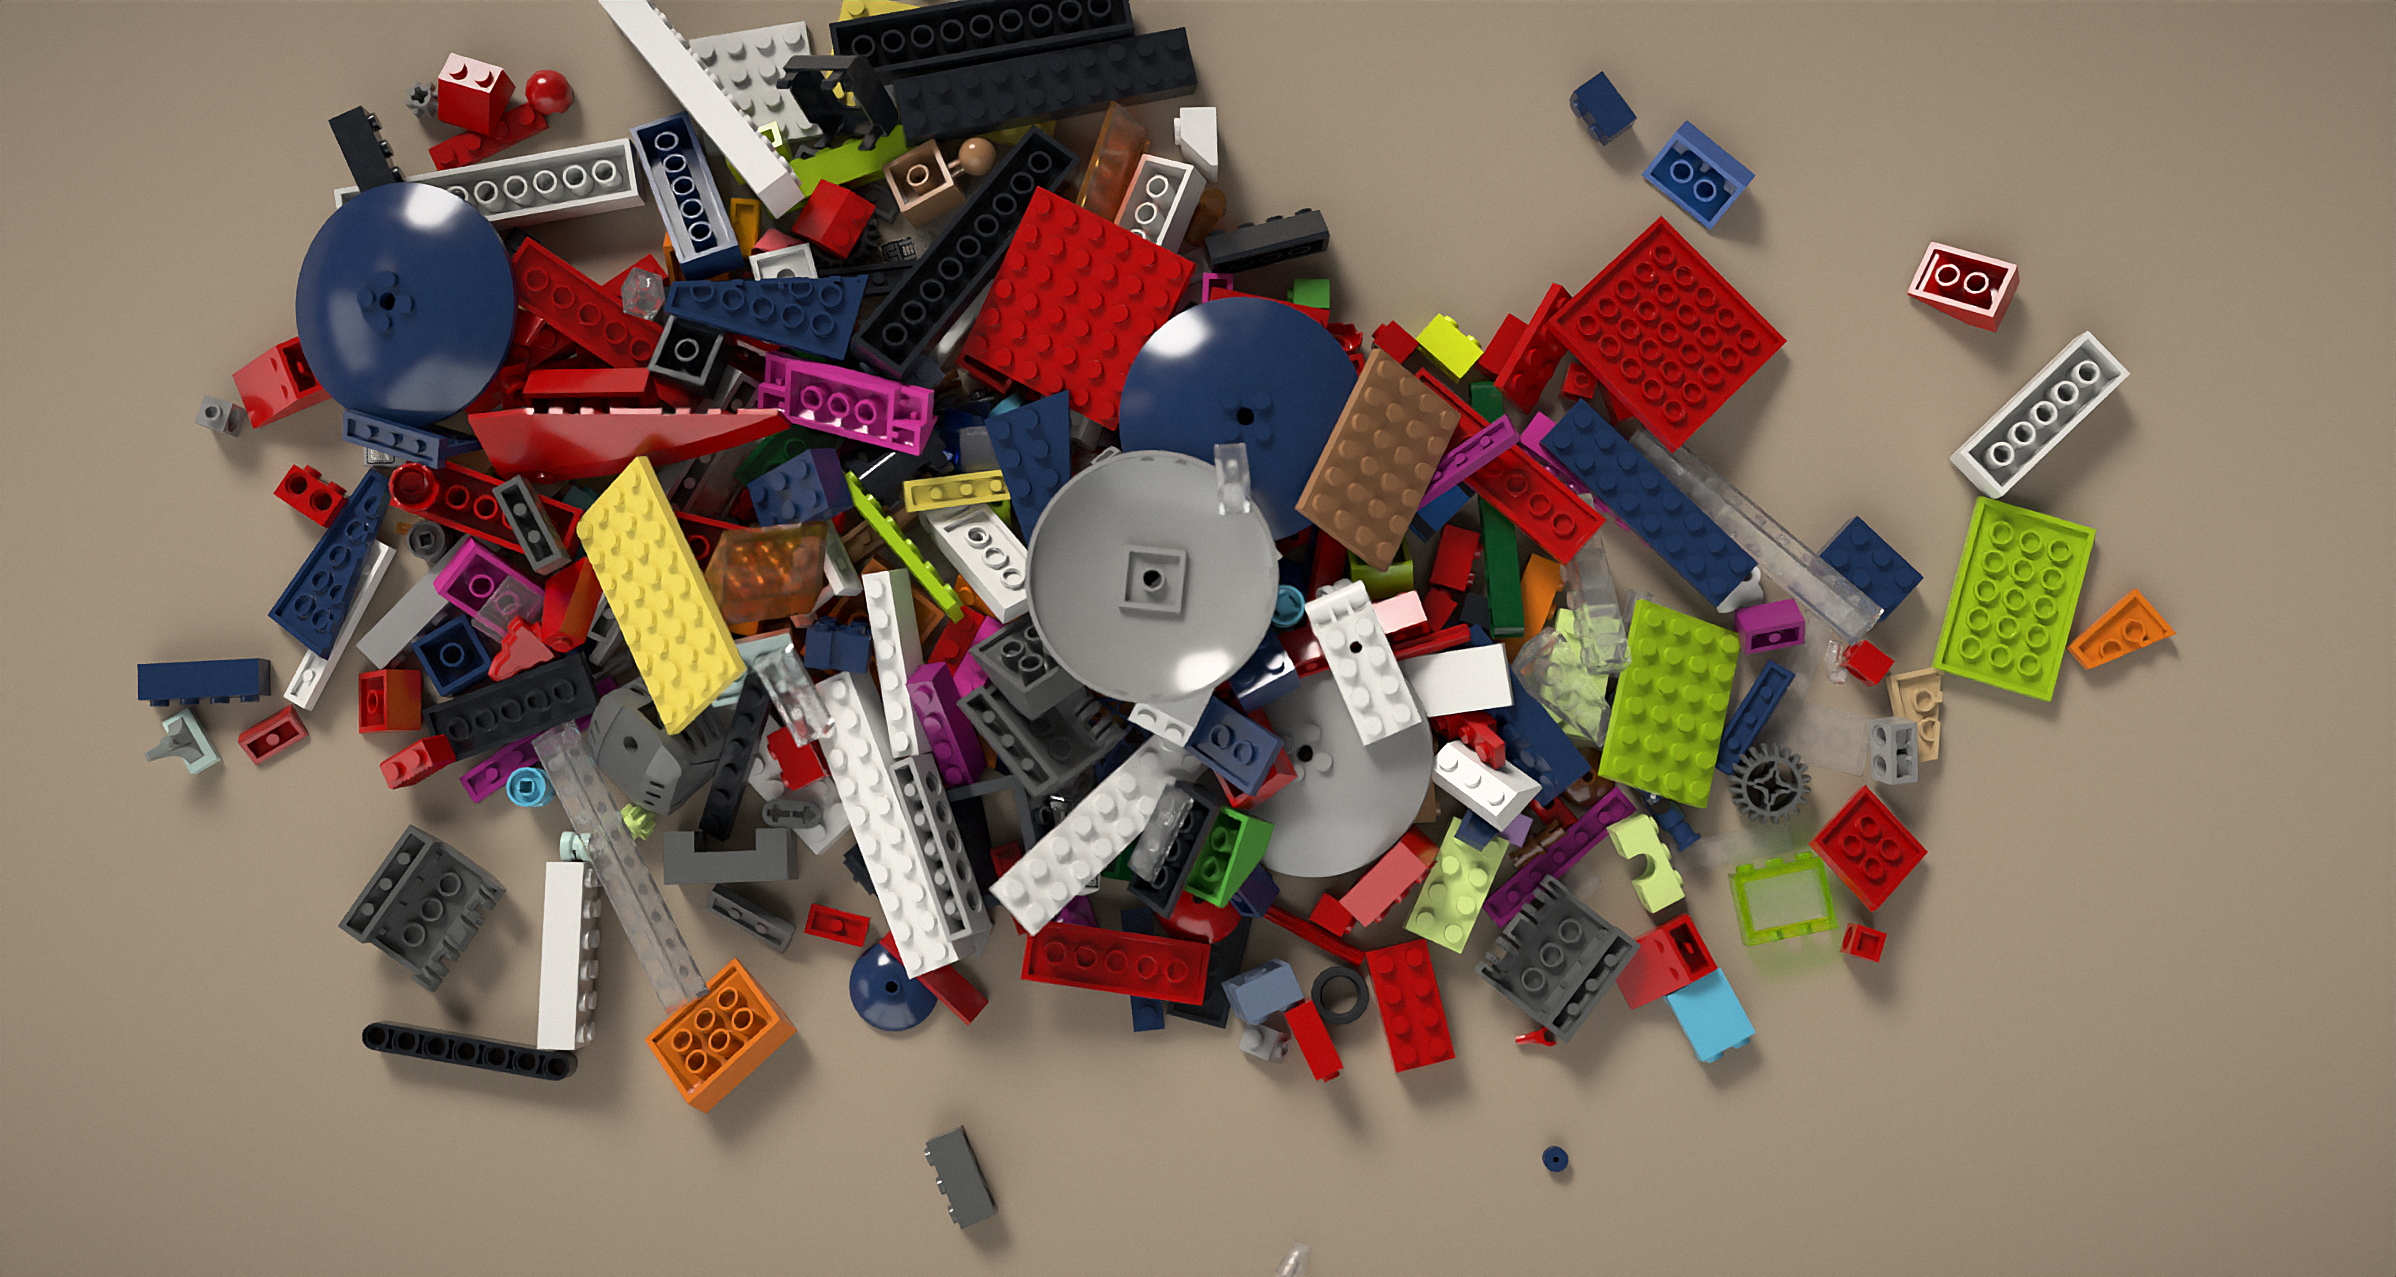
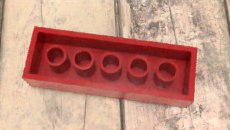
(472, 508)

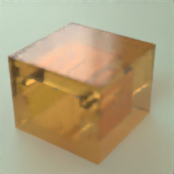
(402, 528)

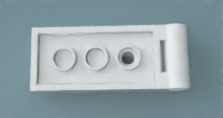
(983, 554)
(1370, 677)

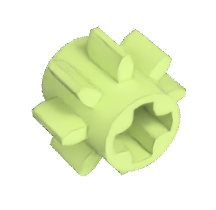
(638, 820)

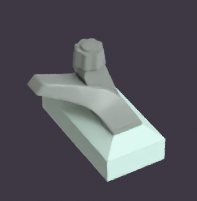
(188, 740)

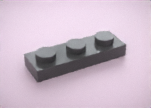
(750, 917)

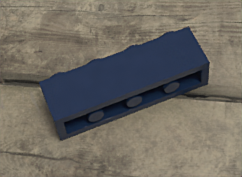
(204, 680)

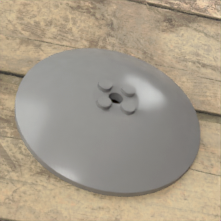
(1090, 567)
(1350, 796)

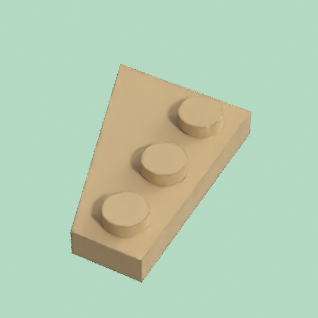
(1917, 698)

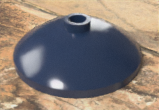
(883, 1008)

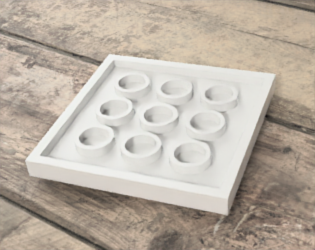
(749, 69)

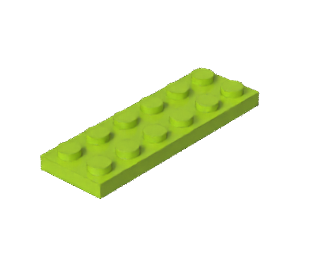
(904, 550)

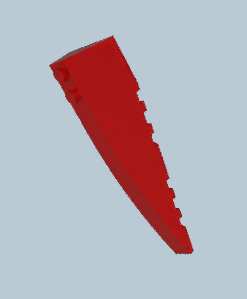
(601, 444)

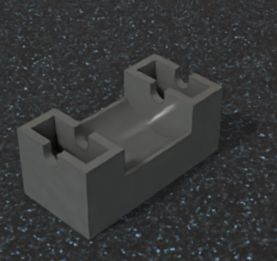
(690, 863)

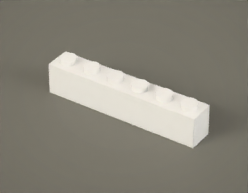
(897, 656)

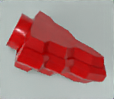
(521, 650)

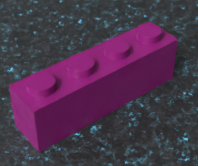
(946, 725)

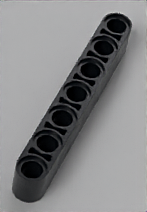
(455, 1050)

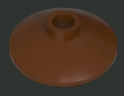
(1589, 793)

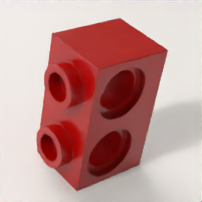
(311, 500)

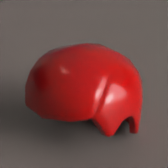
(549, 92)
(1346, 336)
(413, 487)

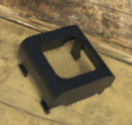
(815, 96)
(884, 468)

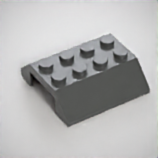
(1051, 746)
(423, 905)
(1558, 959)

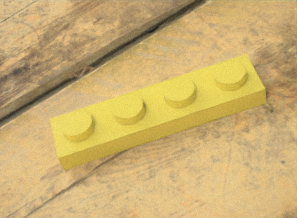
(954, 491)

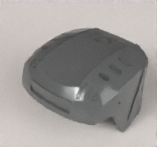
(647, 762)

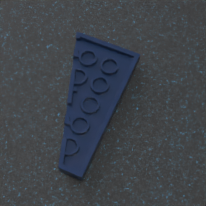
(788, 312)
(1034, 454)
(324, 585)

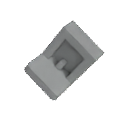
(1265, 1042)

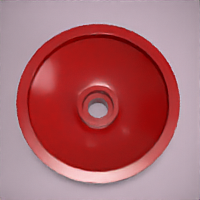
(1199, 922)

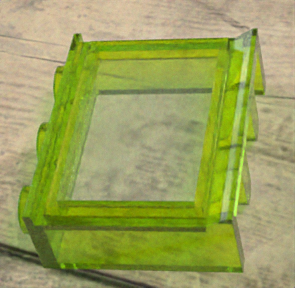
(1782, 899)

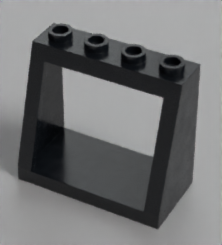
(968, 811)

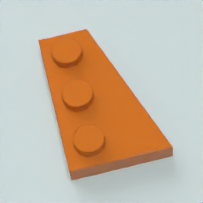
(2120, 630)

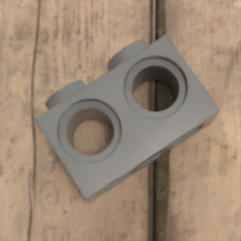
(1894, 750)

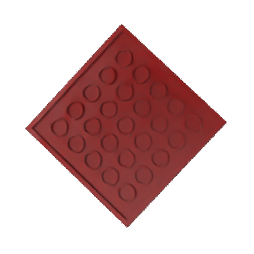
(1076, 305)
(1666, 334)

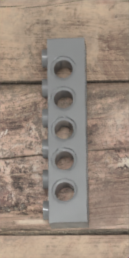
(939, 847)

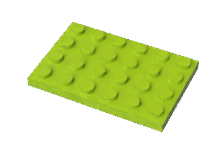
(2013, 598)
(1670, 705)

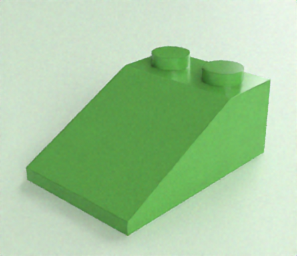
(1229, 855)

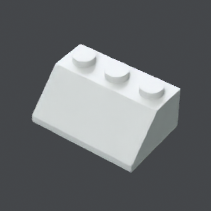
(1488, 792)

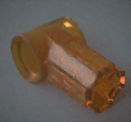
(1203, 219)

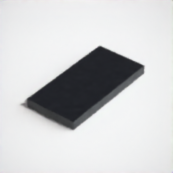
(1223, 964)

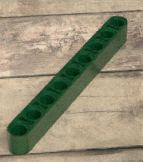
(1498, 538)

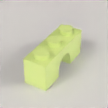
(1659, 883)

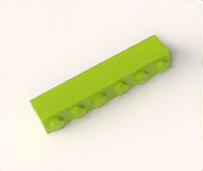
(846, 165)

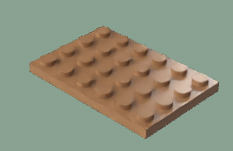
(1379, 461)

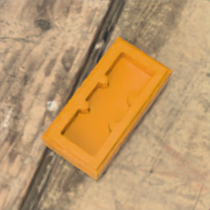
(746, 223)

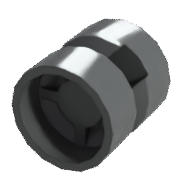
(430, 540)

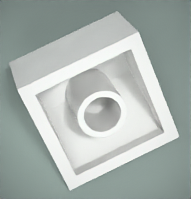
(1198, 139)
(1172, 720)

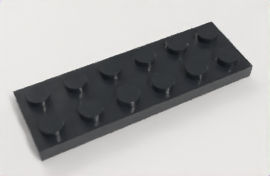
(515, 707)

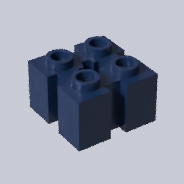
(839, 645)

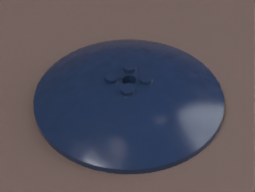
(449, 311)
(1236, 358)

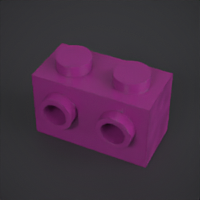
(1769, 626)

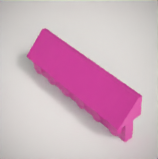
(848, 402)

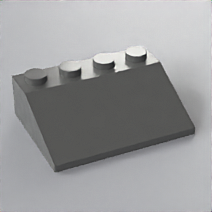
(1024, 668)

